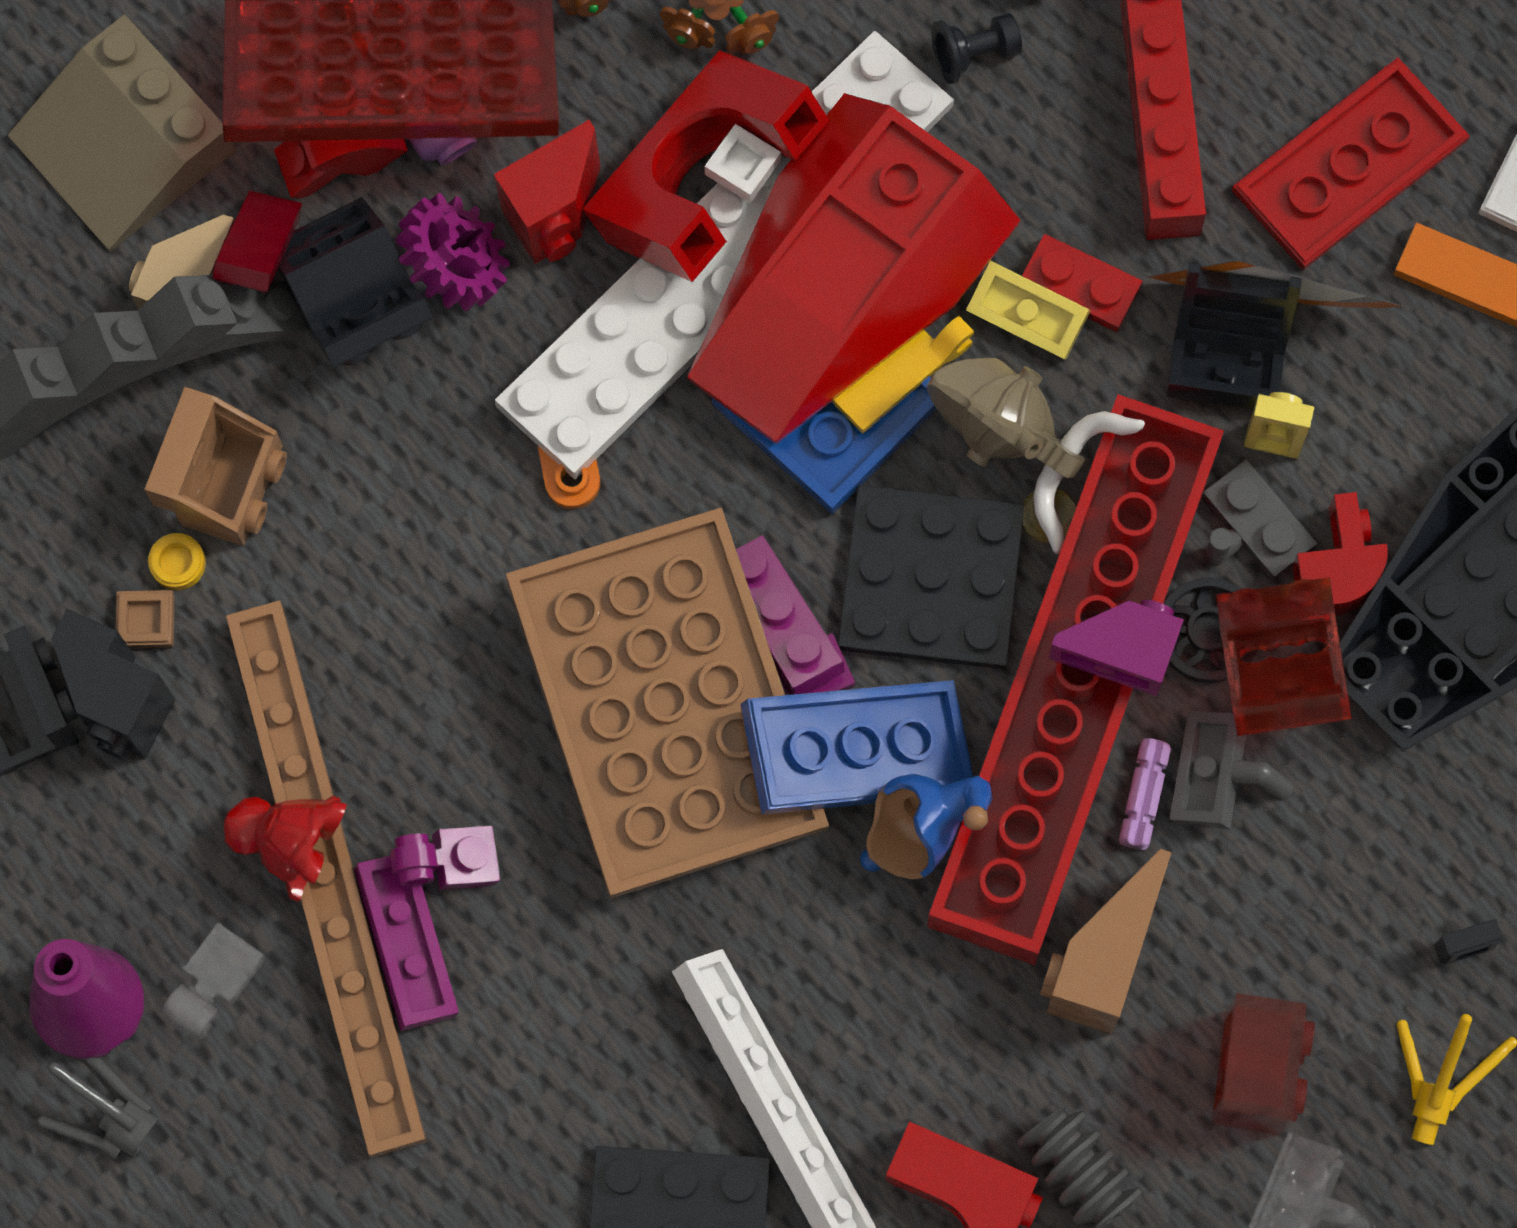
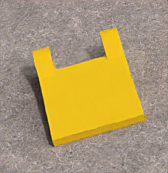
(902, 373)

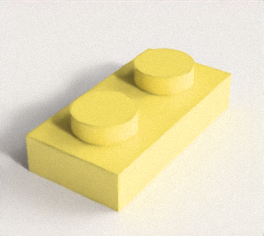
(1028, 310)
(1279, 424)

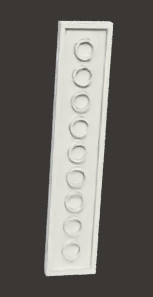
(654, 321)

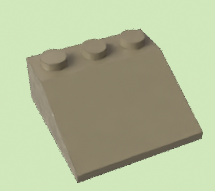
(120, 134)

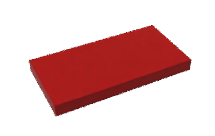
(1350, 163)

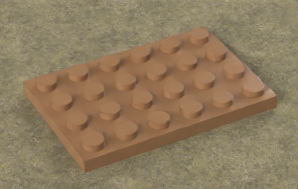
(644, 682)

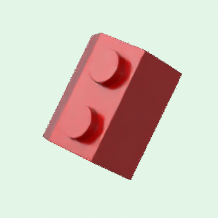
(548, 191)

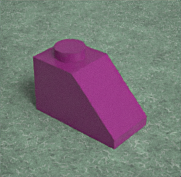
(1122, 644)

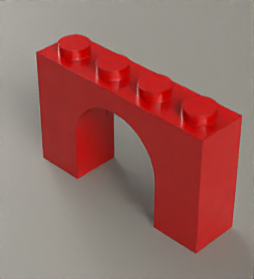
(639, 201)
(963, 1181)

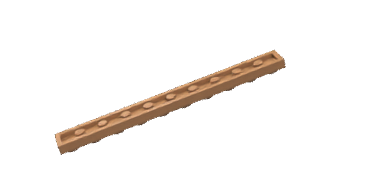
(334, 902)

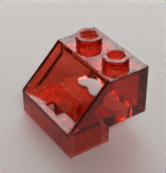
(1289, 689)

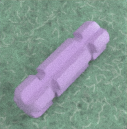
(1144, 794)

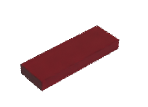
(257, 241)

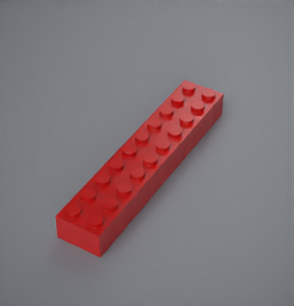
(1060, 718)

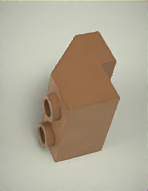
(216, 468)

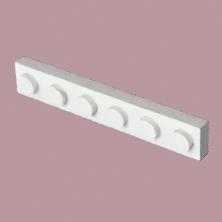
(770, 1093)

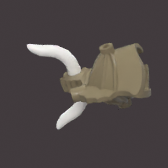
(1009, 418)

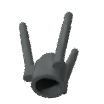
(123, 1123)

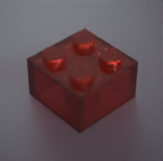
(1260, 1064)

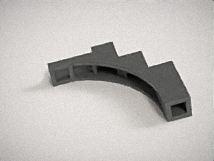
(116, 348)

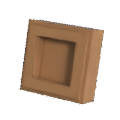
(146, 618)

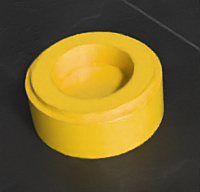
(176, 561)

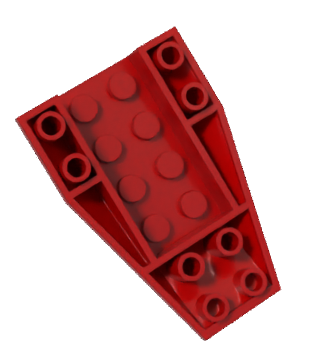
(847, 265)

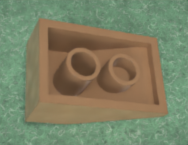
(1100, 960)

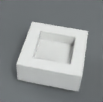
(742, 163)

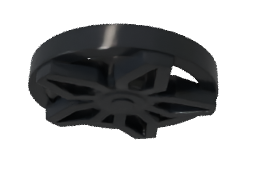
(1202, 630)

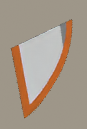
(1310, 293)

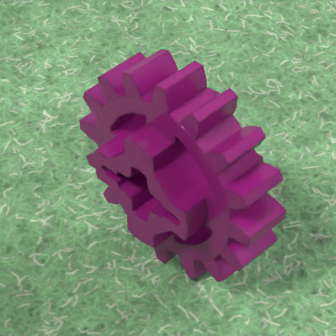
(452, 252)

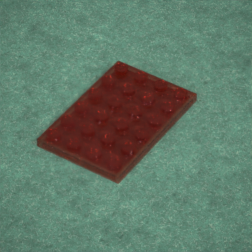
(388, 69)

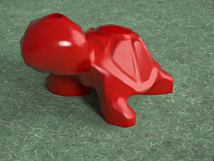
(284, 836)

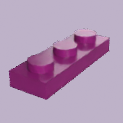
(791, 630)
(406, 946)

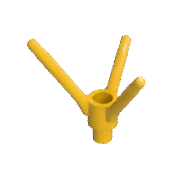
(1436, 1099)

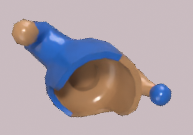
(919, 822)

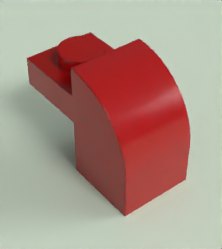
(315, 163)
(1351, 564)

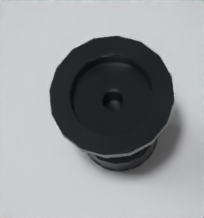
(955, 49)

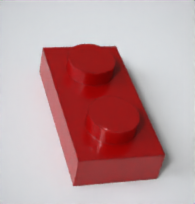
(1084, 280)

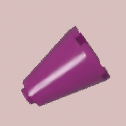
(84, 998)

